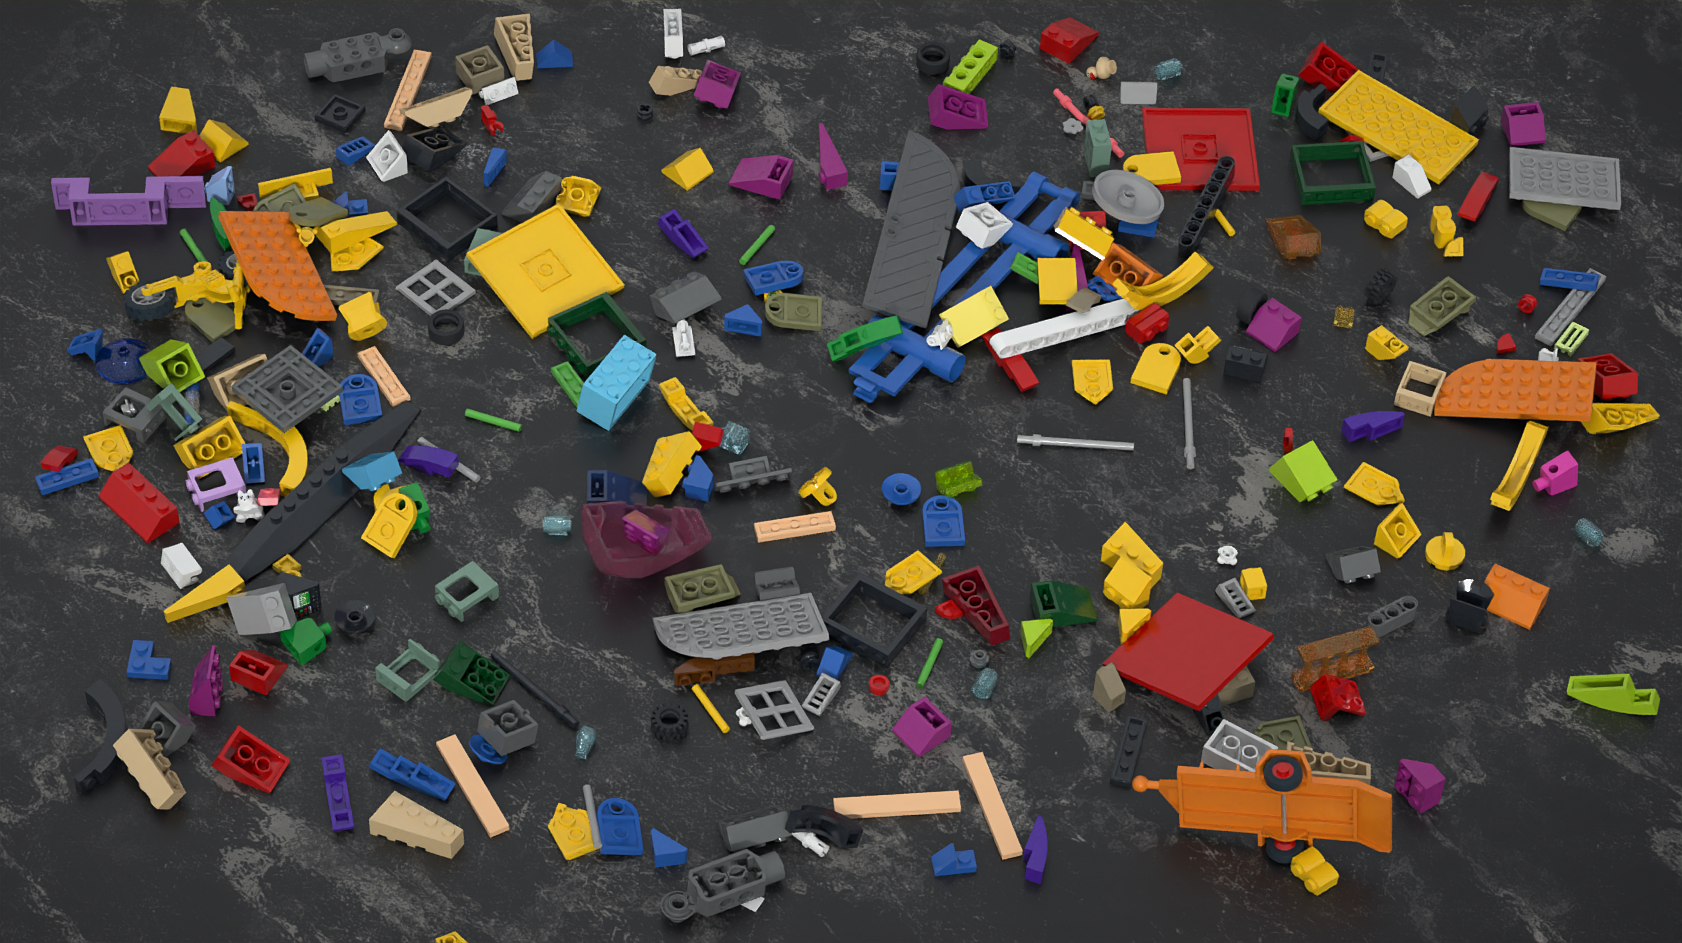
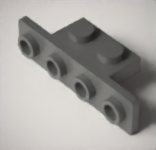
(750, 472)

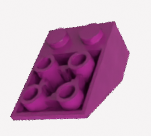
(764, 175)
(645, 531)
(206, 685)

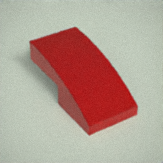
(58, 458)

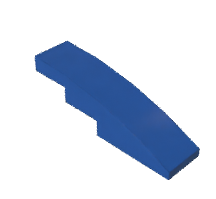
(413, 776)

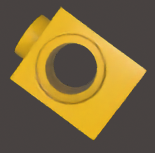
(1253, 583)

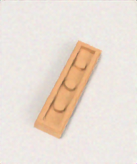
(383, 376)
(794, 526)

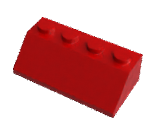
(139, 503)

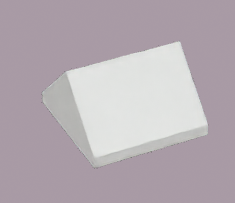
(388, 158)

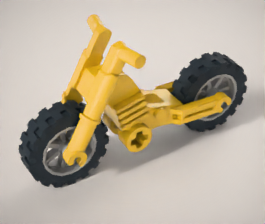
(157, 297)

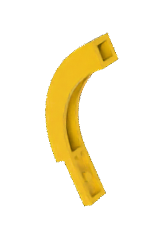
(1169, 287)
(290, 441)

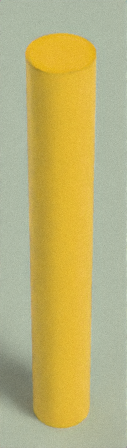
(1223, 221)
(710, 708)

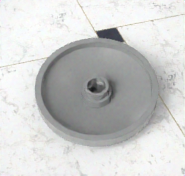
(1128, 196)

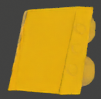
(578, 195)

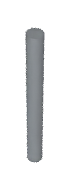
(461, 468)
(592, 816)

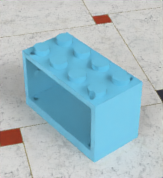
(616, 382)

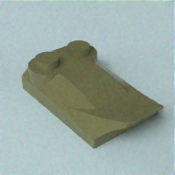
(1439, 306)
(700, 588)

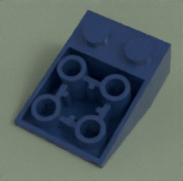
(611, 486)

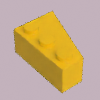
(668, 461)
(1130, 545)

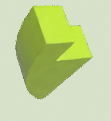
(1614, 693)

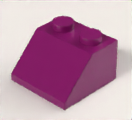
(1274, 325)

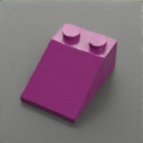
(717, 84)
(956, 109)

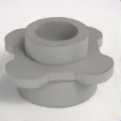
(129, 409)

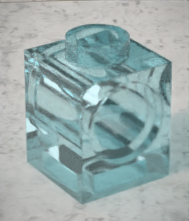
(735, 438)

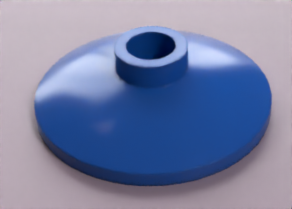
(901, 489)
(485, 751)

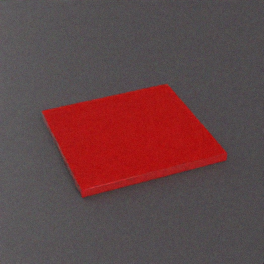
(1200, 140)
(1188, 651)

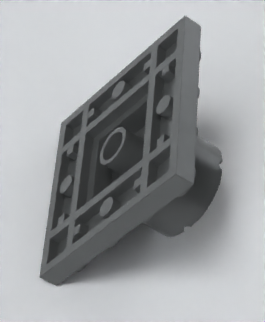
(287, 388)

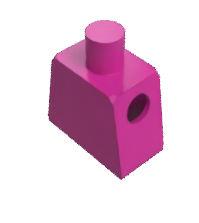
(1558, 474)

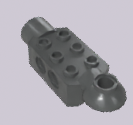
(355, 55)
(724, 885)

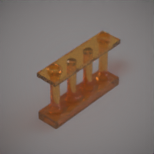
(1344, 667)

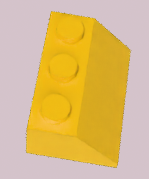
(1084, 232)
(211, 444)

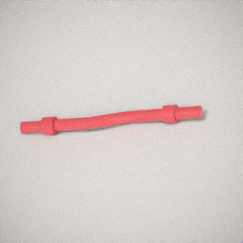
(1067, 103)

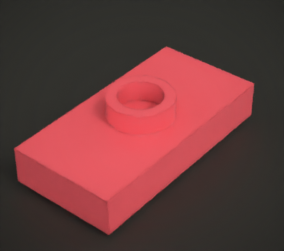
(268, 496)

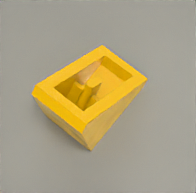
(1130, 621)

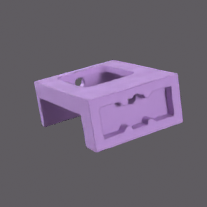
(231, 475)

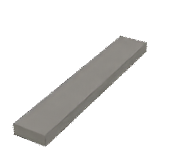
(1566, 313)

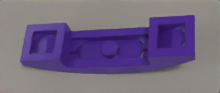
(337, 793)

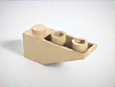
(674, 80)

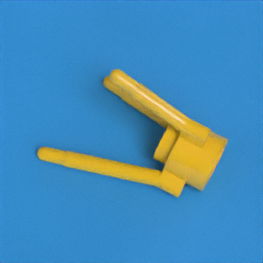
(306, 234)

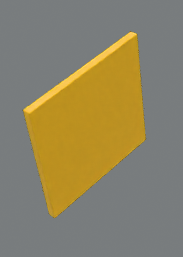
(543, 268)

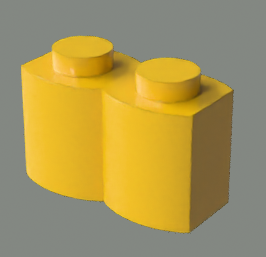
(1385, 218)
(1442, 226)
(1314, 871)

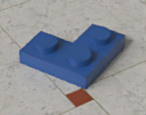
(143, 665)

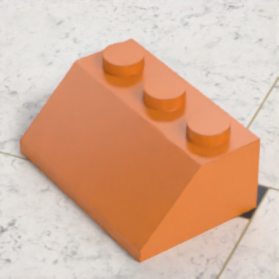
(1126, 266)
(1515, 596)

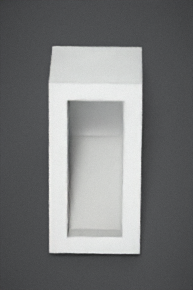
(1411, 176)

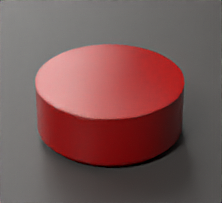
(879, 684)

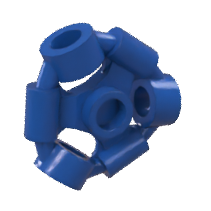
(1106, 290)

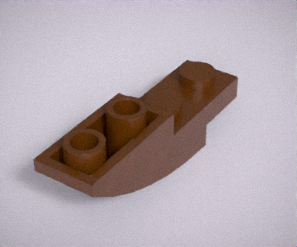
(704, 669)

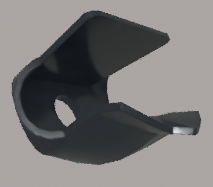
(1470, 606)

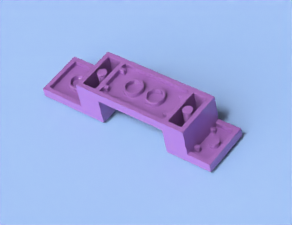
(128, 207)

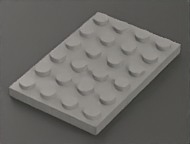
(1564, 178)

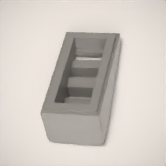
(1234, 586)
(823, 680)

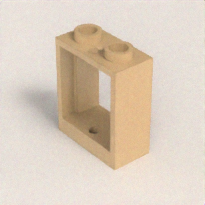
(1415, 401)

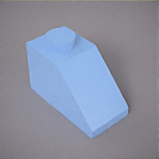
(221, 186)

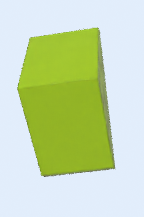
(1034, 634)

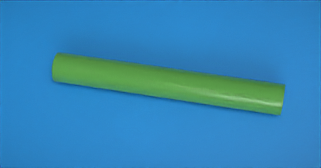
(757, 244)
(192, 245)
(493, 420)
(929, 663)

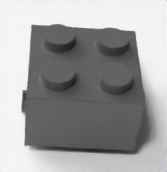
(507, 727)

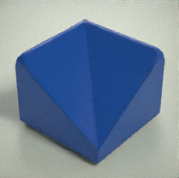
(219, 514)

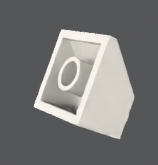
(983, 224)

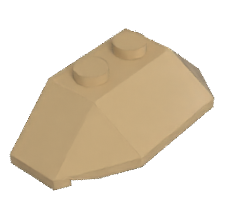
(439, 109)

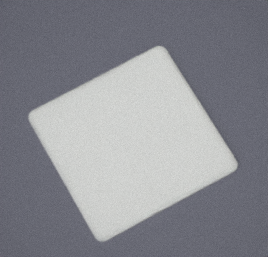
(754, 904)

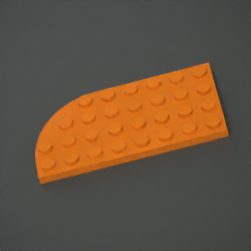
(277, 263)
(1519, 390)

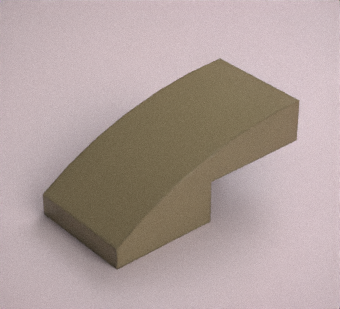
(1083, 300)

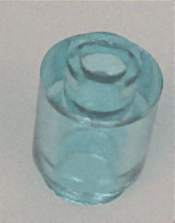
(1168, 69)
(557, 524)
(1589, 532)
(985, 683)

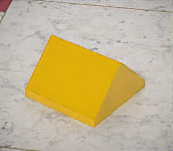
(222, 140)
(689, 169)
(1397, 532)

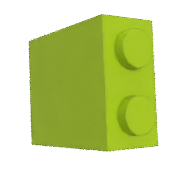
(172, 364)
(1304, 472)

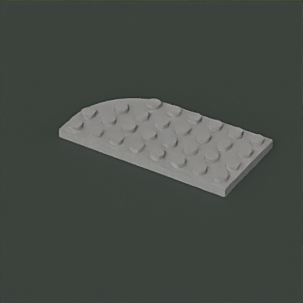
(743, 627)

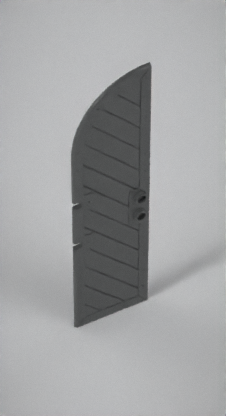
(914, 233)

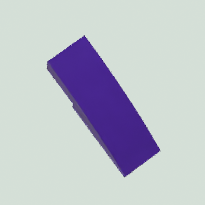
(682, 233)
(1372, 424)
(430, 460)
(1036, 852)

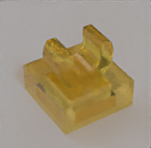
(1344, 317)

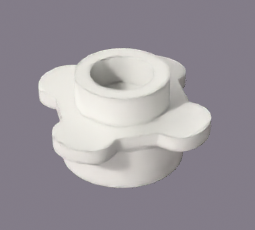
(1227, 555)
(742, 716)

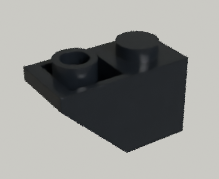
(1210, 715)

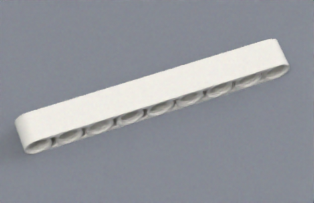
(1062, 328)

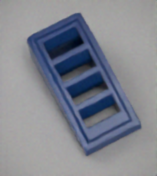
(343, 154)
(494, 165)

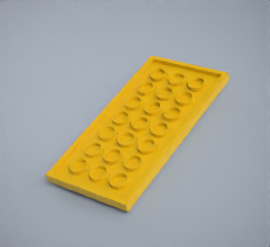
(1398, 125)

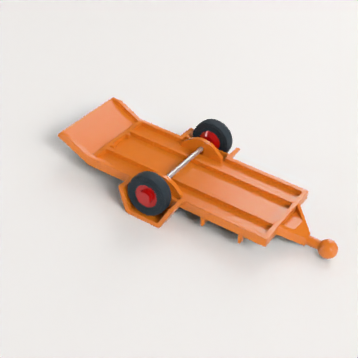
(1279, 804)

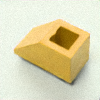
(123, 270)
(1384, 344)

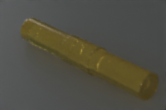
(938, 562)

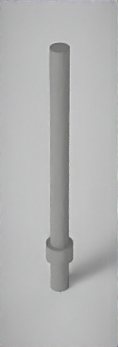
(1036, 440)
(1189, 450)

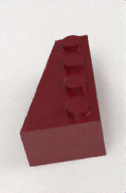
(977, 602)

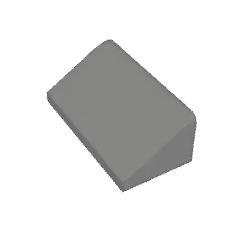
(1138, 92)

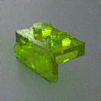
(957, 479)

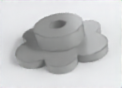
(1072, 126)

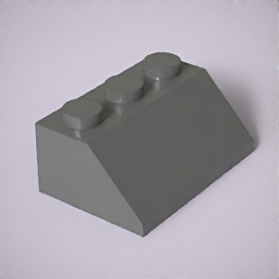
(534, 197)
(684, 297)
(754, 828)

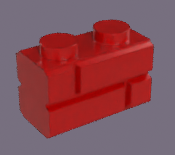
(1147, 323)

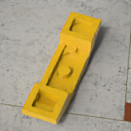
(681, 405)

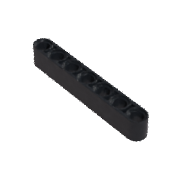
(1206, 206)

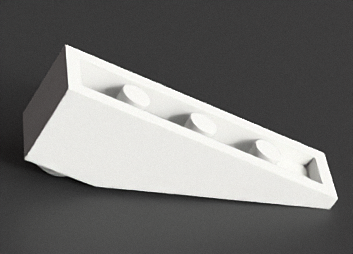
(673, 33)

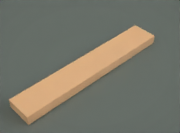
(408, 89)
(472, 786)
(898, 804)
(992, 805)

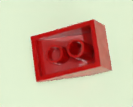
(1066, 39)
(1327, 68)
(184, 157)
(1613, 377)
(250, 760)

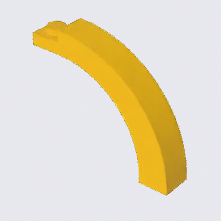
(1520, 467)

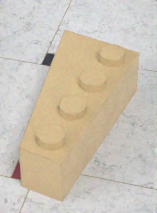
(515, 42)
(149, 767)
(1331, 767)
(417, 826)

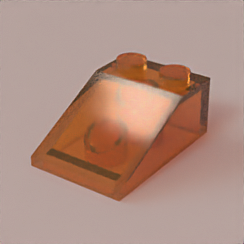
(1295, 236)

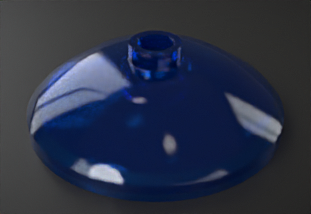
(120, 360)

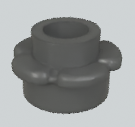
(979, 662)

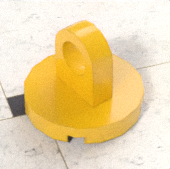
(818, 486)
(1445, 552)

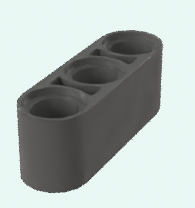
(1393, 615)

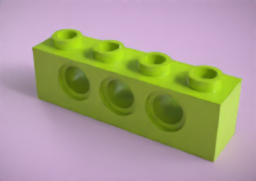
(972, 67)

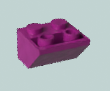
(1523, 124)
(922, 727)
(1419, 783)

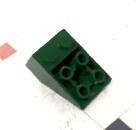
(1062, 603)
(471, 675)

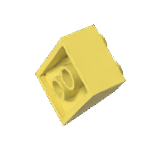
(975, 316)

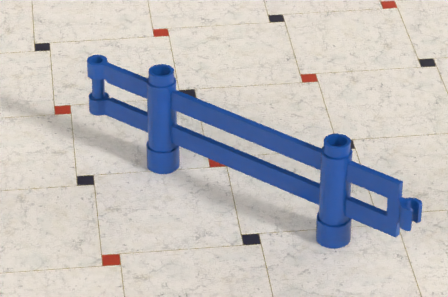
(948, 363)

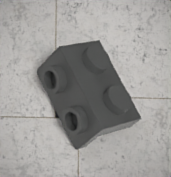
(776, 583)

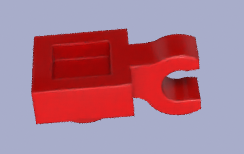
(490, 120)

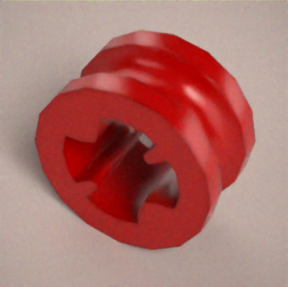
(1527, 308)

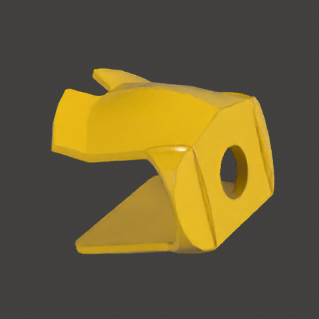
(363, 317)

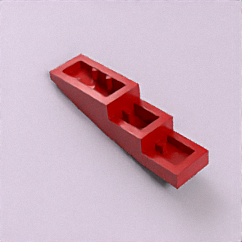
(1478, 196)
(1014, 366)

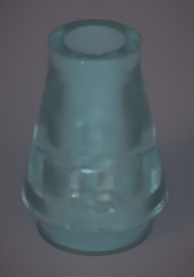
(584, 741)

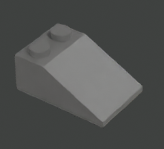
(262, 610)

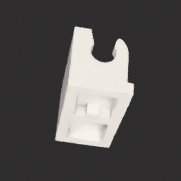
(180, 565)

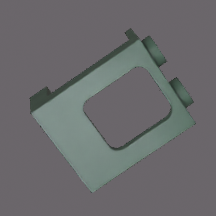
(165, 400)
(474, 573)
(388, 677)

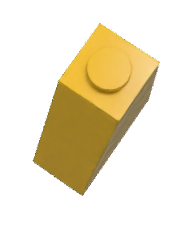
(178, 112)

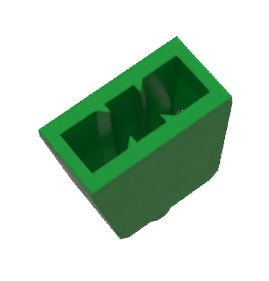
(1285, 88)
(423, 511)
(305, 639)

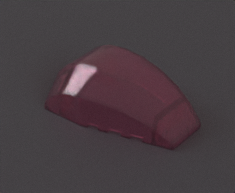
(622, 559)

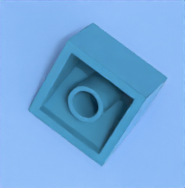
(373, 470)

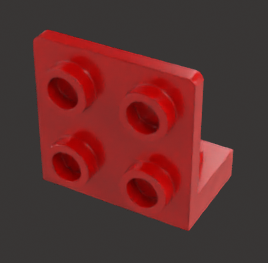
(1336, 694)

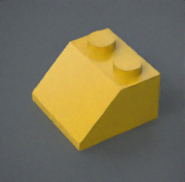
(1127, 585)

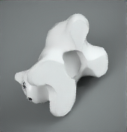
(248, 507)

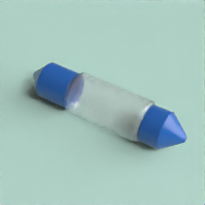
(193, 398)

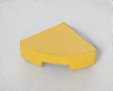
(1454, 247)
(285, 564)

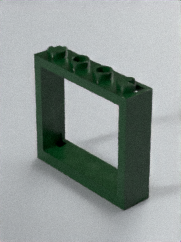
(1333, 193)
(581, 312)

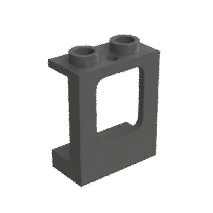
(143, 424)

